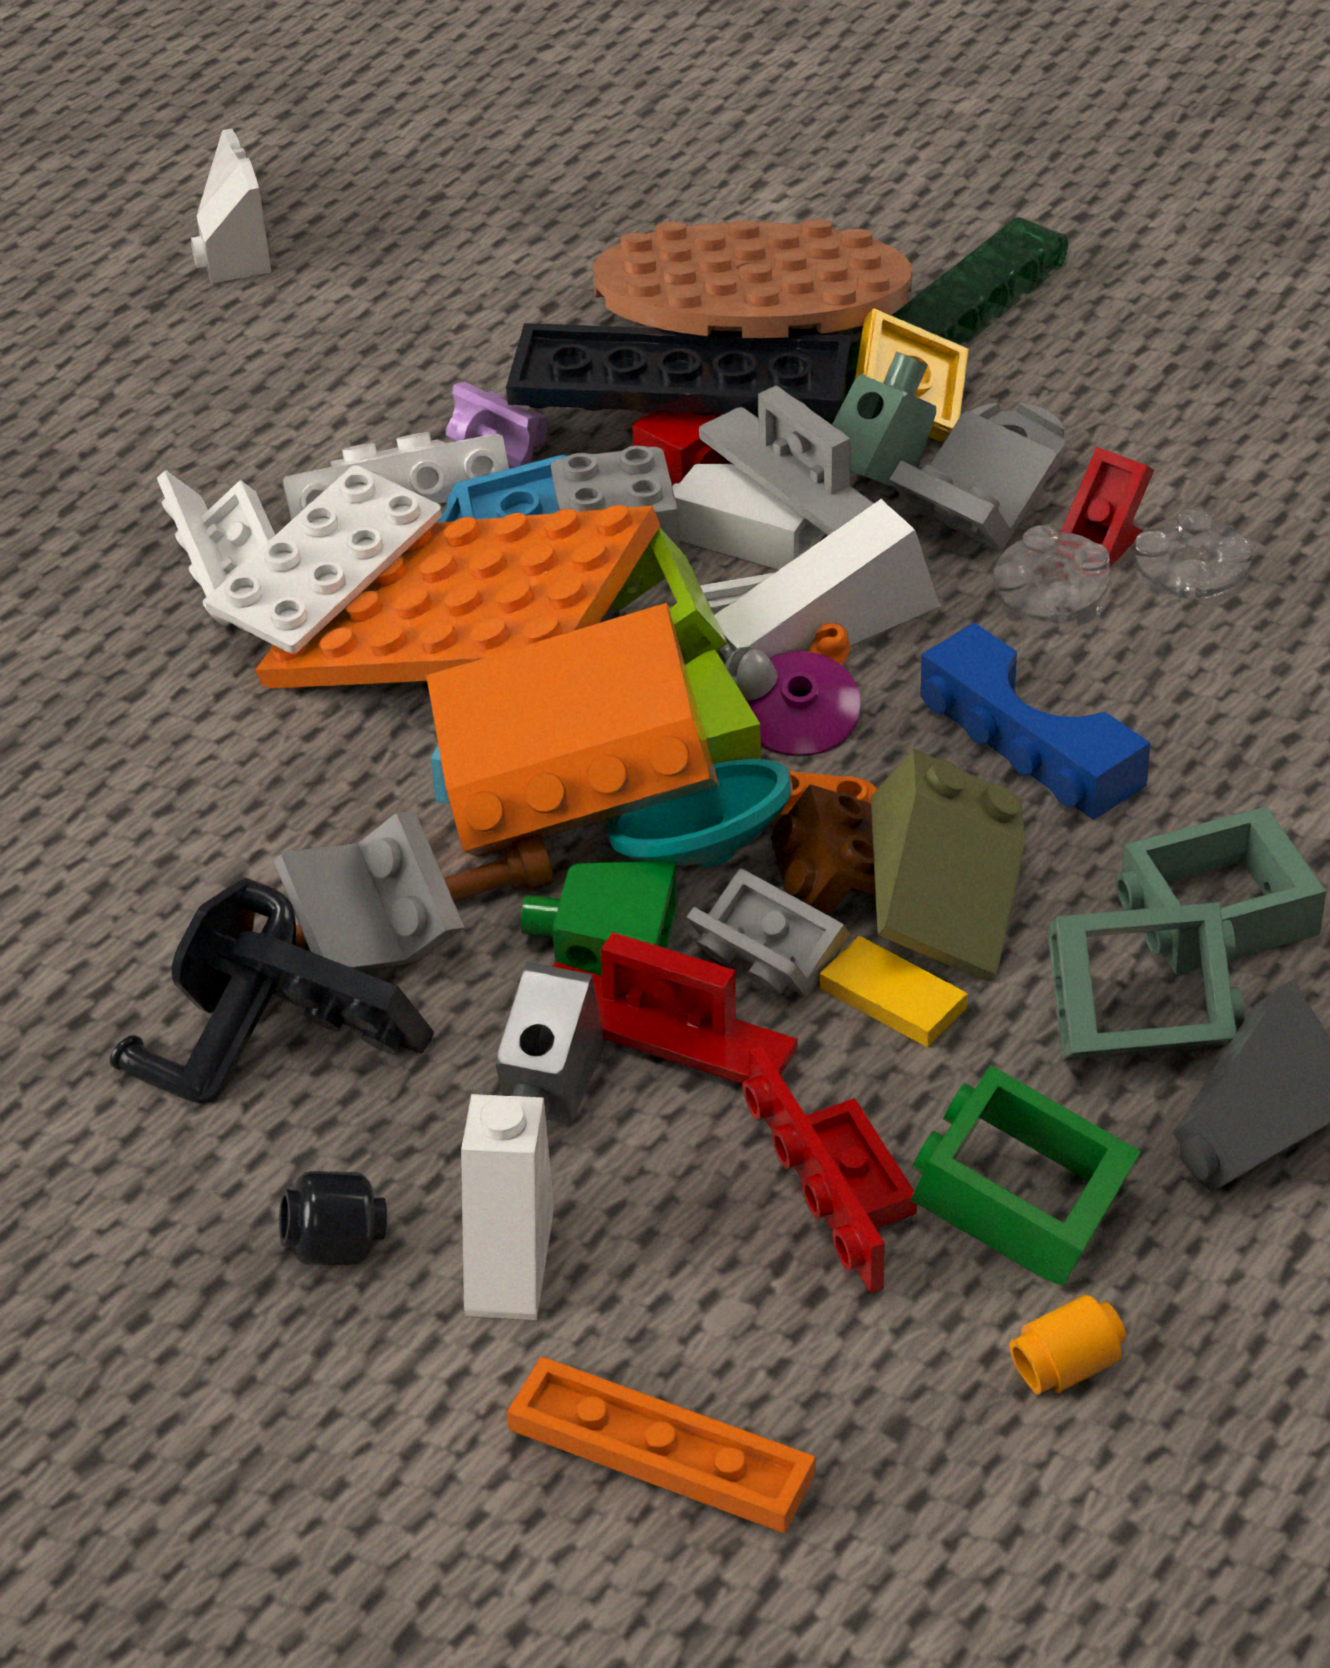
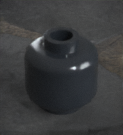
(331, 1218)

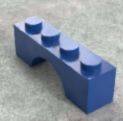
(1082, 759)

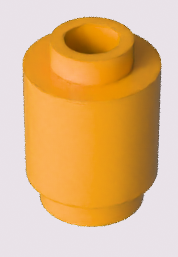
(1068, 1344)

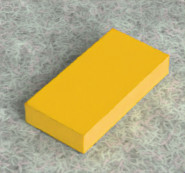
(893, 991)

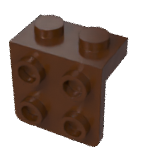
(825, 847)

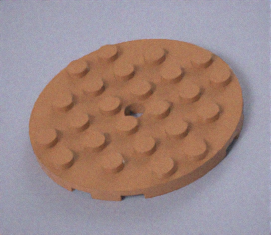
(751, 277)

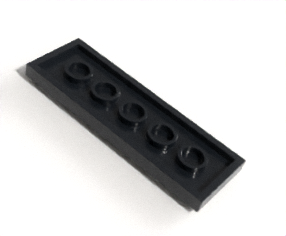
(674, 370)

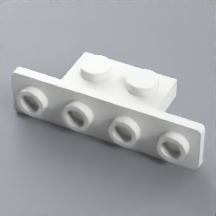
(416, 464)
(218, 537)

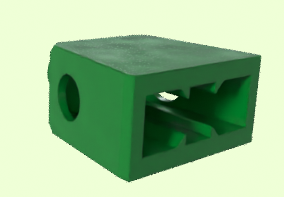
(600, 900)

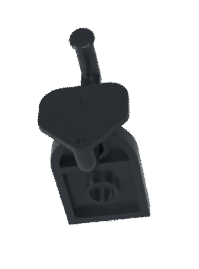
(235, 973)

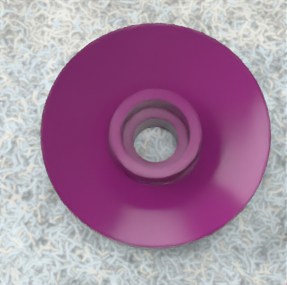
(808, 722)

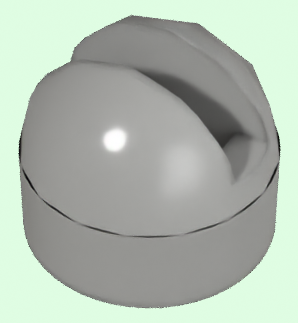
(752, 672)

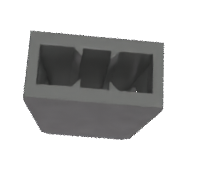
(551, 1040)

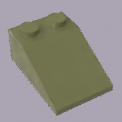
(946, 862)

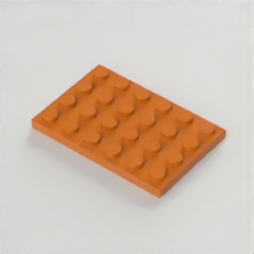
(472, 594)

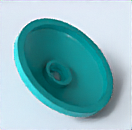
(709, 823)

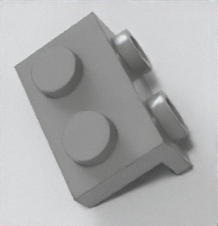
(770, 932)

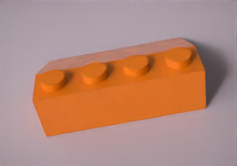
(569, 731)

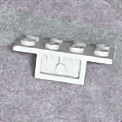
(323, 559)

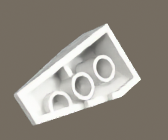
(231, 217)

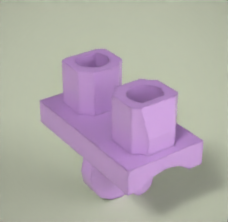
(488, 413)

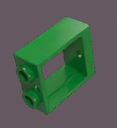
(995, 1213)

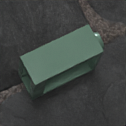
(1285, 914)
(1075, 993)

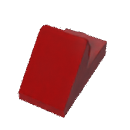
(1109, 502)

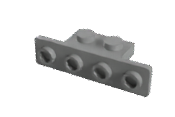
(791, 456)

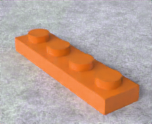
(662, 1444)

